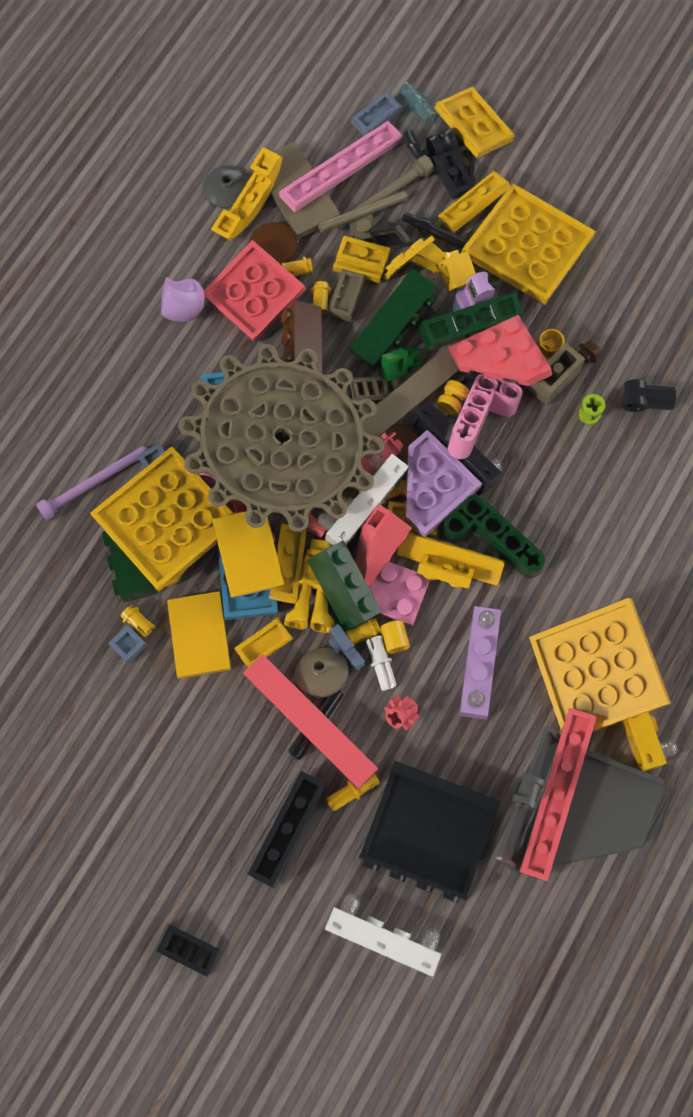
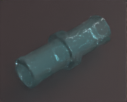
(418, 103)

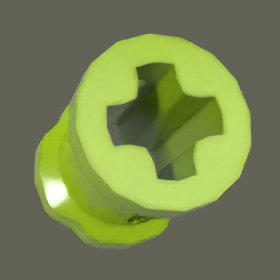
(591, 409)

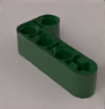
(497, 540)

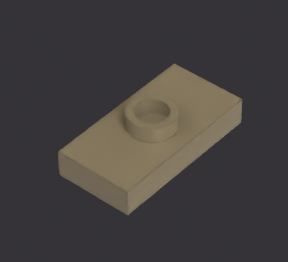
(346, 295)

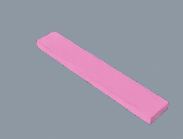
(340, 166)

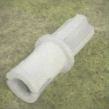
(381, 663)

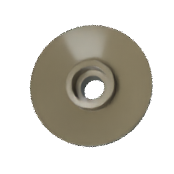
(325, 681)

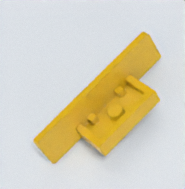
(450, 562)

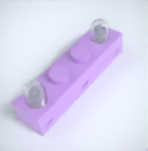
(480, 663)

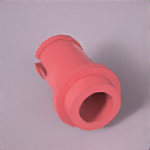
(314, 528)

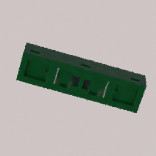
(469, 321)

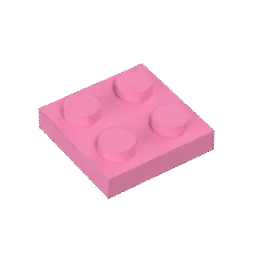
(399, 593)

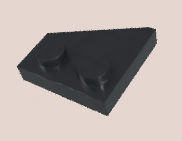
(456, 170)

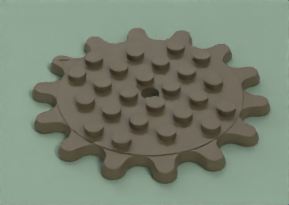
(248, 460)

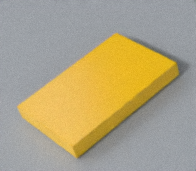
(474, 122)
(247, 555)
(199, 635)

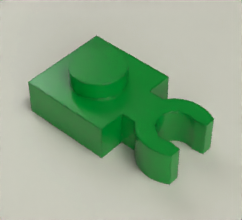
(396, 362)

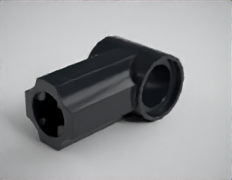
(641, 396)

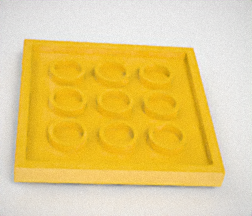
(528, 243)
(161, 519)
(600, 666)

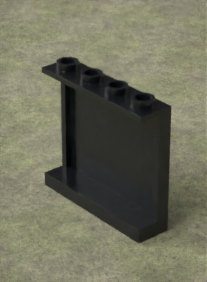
(429, 832)

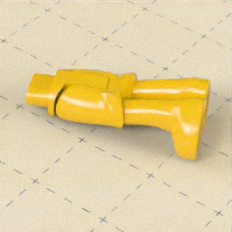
(299, 616)

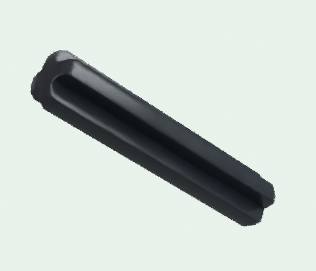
(327, 707)

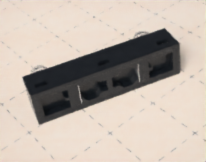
(441, 428)

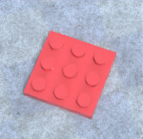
(253, 291)

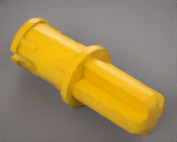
(349, 793)

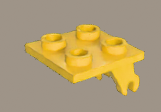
(420, 253)

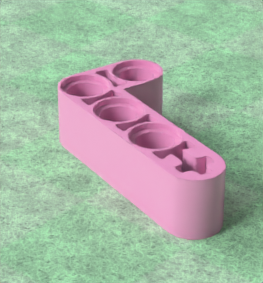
(485, 396)

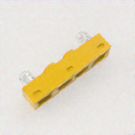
(645, 743)

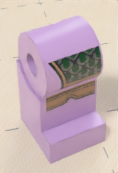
(476, 291)

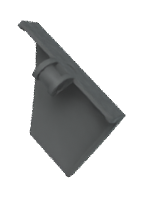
(606, 815)

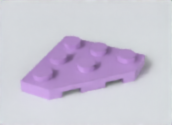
(434, 483)

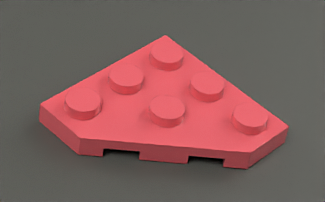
(503, 353)

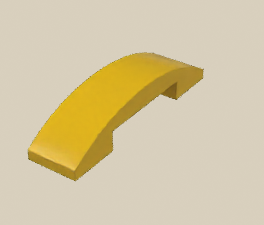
(253, 196)

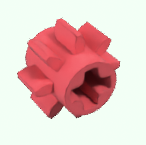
(401, 712)

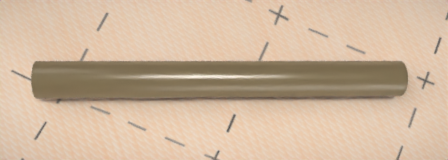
(362, 211)

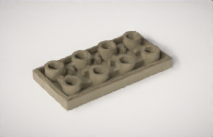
(307, 218)

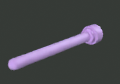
(50, 507)

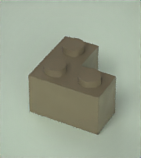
(565, 367)

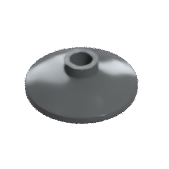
(221, 193)

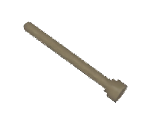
(422, 168)

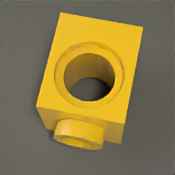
(456, 270)

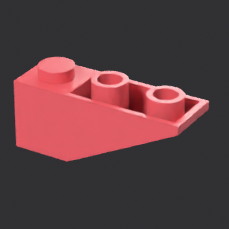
(378, 541)

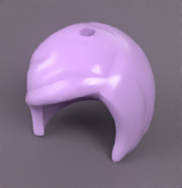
(182, 300)

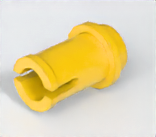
(299, 267)
(320, 298)
(136, 620)
(363, 631)

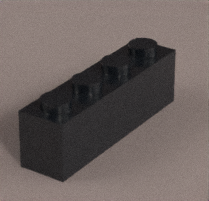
(287, 830)

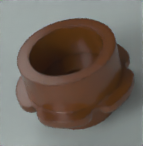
(590, 351)

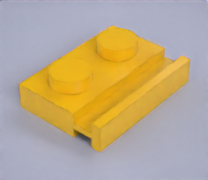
(362, 258)

